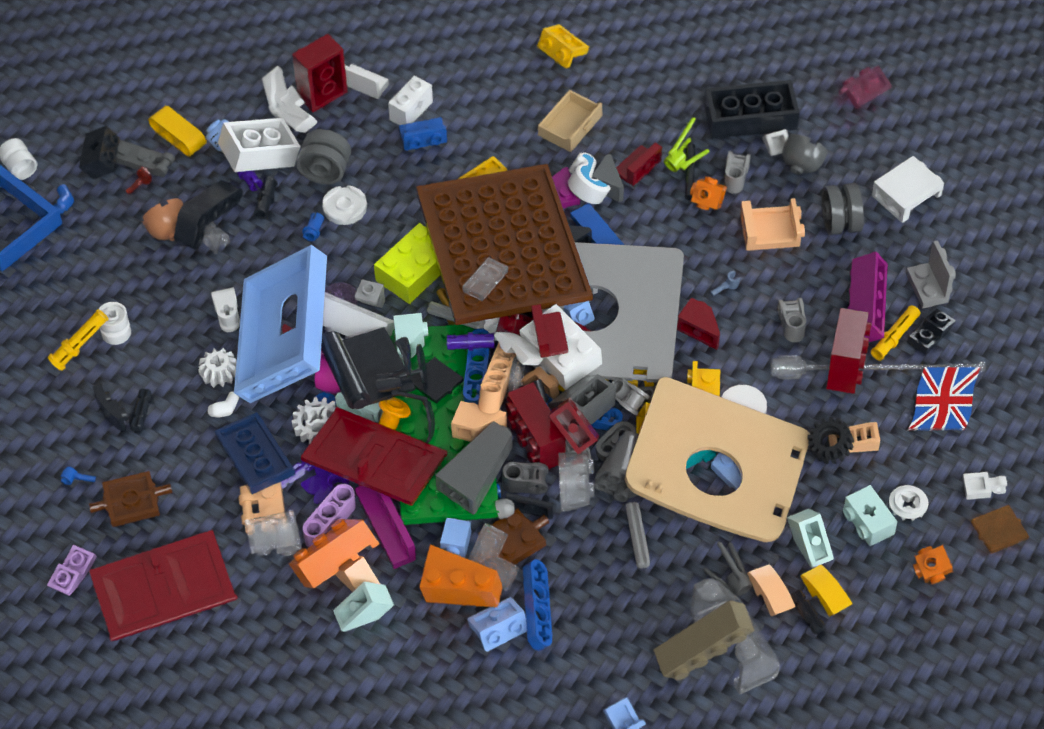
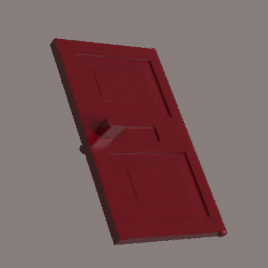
(374, 456)
(162, 585)

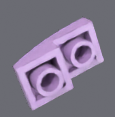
(72, 572)

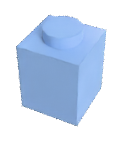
(456, 536)

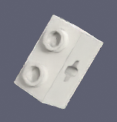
(410, 101)

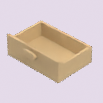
(570, 120)

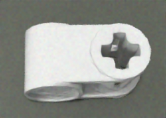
(226, 308)

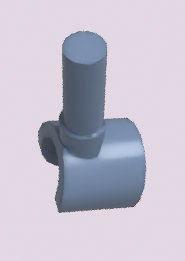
(730, 283)

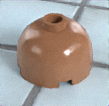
(161, 221)

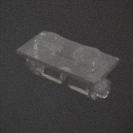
(215, 237)

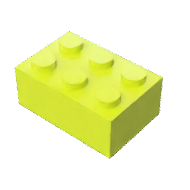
(408, 265)

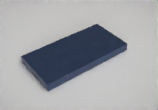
(254, 453)

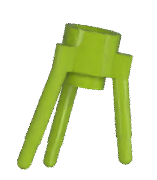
(676, 157)

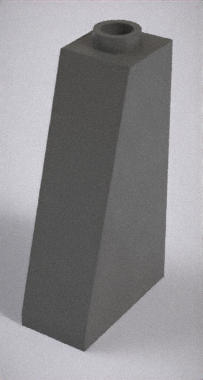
(474, 469)

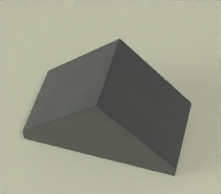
(609, 175)

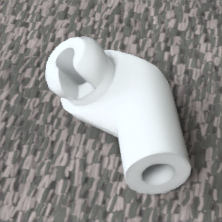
(224, 408)

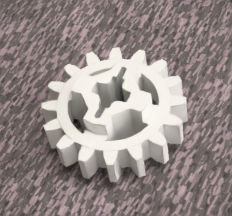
(315, 417)

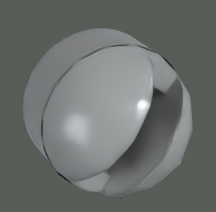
(505, 508)

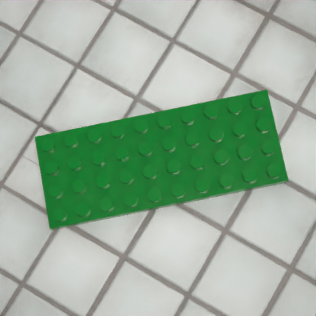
(432, 504)

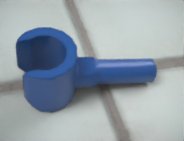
(69, 474)

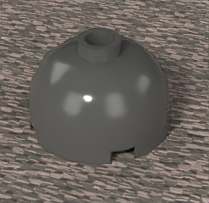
(802, 155)

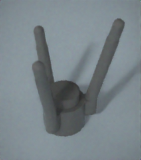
(738, 580)

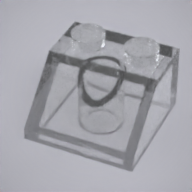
(574, 480)

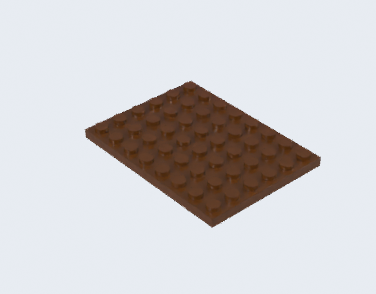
(514, 221)

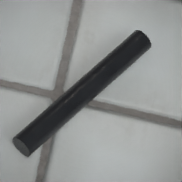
(690, 171)

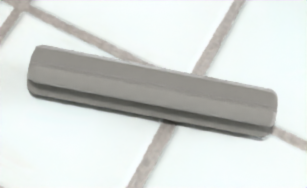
(446, 313)
(637, 535)

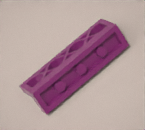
(387, 526)

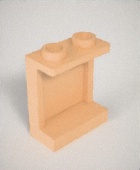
(771, 226)

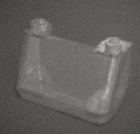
(754, 654)

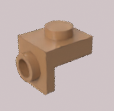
(549, 381)

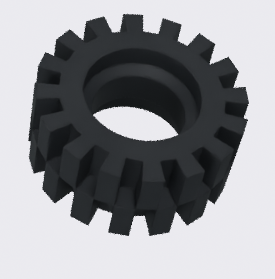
(833, 452)

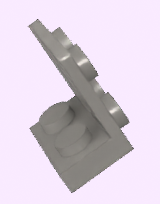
(933, 279)

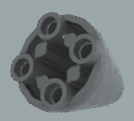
(612, 472)

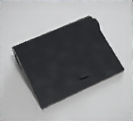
(357, 362)

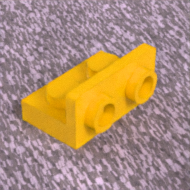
(561, 45)
(704, 379)

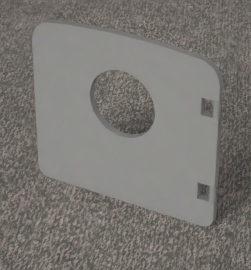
(648, 297)

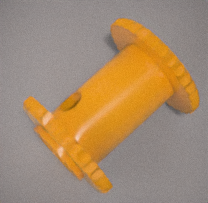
(393, 411)

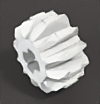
(217, 367)

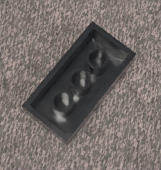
(751, 109)

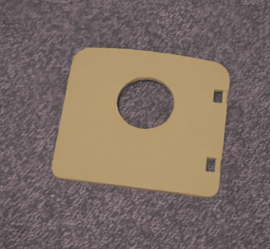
(692, 420)

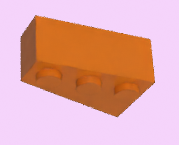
(331, 551)
(458, 580)

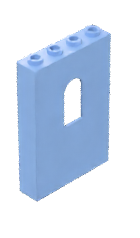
(264, 356)

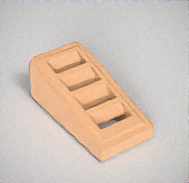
(862, 430)

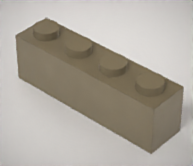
(704, 640)

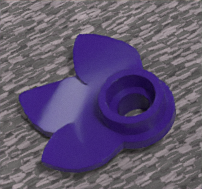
(321, 484)

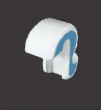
(581, 180)

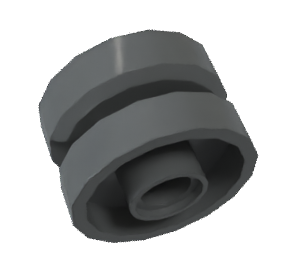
(323, 156)
(842, 208)

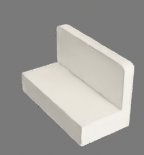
(365, 81)

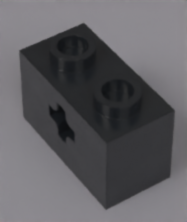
(99, 152)

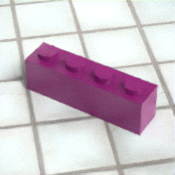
(869, 291)

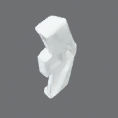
(286, 102)

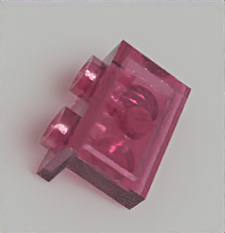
(866, 87)

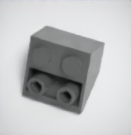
(591, 395)

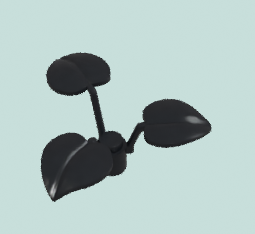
(393, 380)

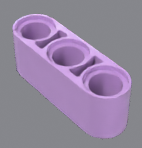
(332, 506)

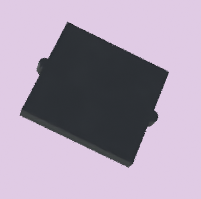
(440, 381)

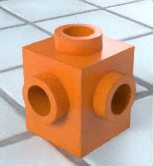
(715, 193)
(939, 558)

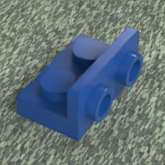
(423, 133)

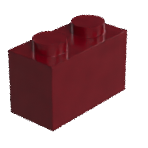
(573, 425)

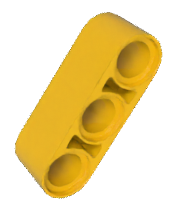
(177, 131)

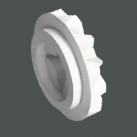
(908, 494)

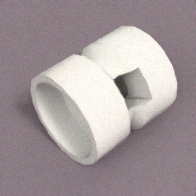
(17, 159)
(117, 328)

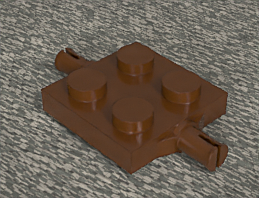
(130, 498)
(522, 536)

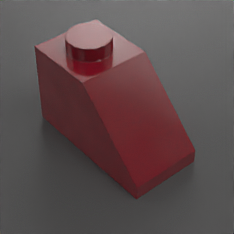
(699, 323)

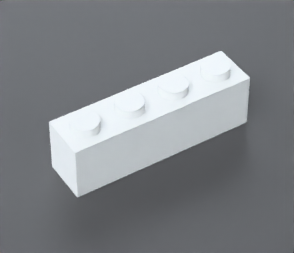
(351, 319)

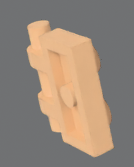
(269, 501)

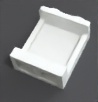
(906, 187)

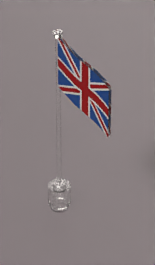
(941, 397)

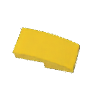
(825, 586)

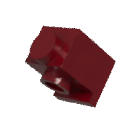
(513, 323)

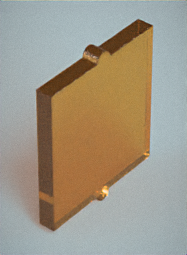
(999, 529)

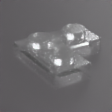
(487, 551)

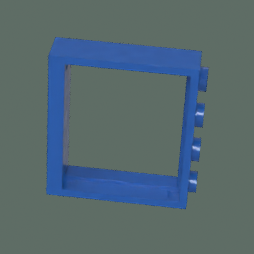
(50, 218)

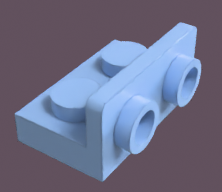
(498, 624)

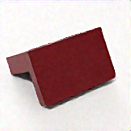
(639, 163)
(549, 332)

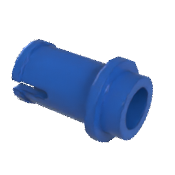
(311, 231)

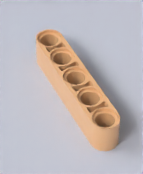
(495, 381)

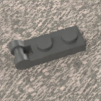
(138, 157)

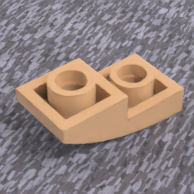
(774, 592)

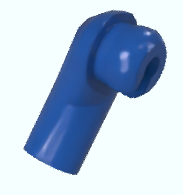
(65, 200)

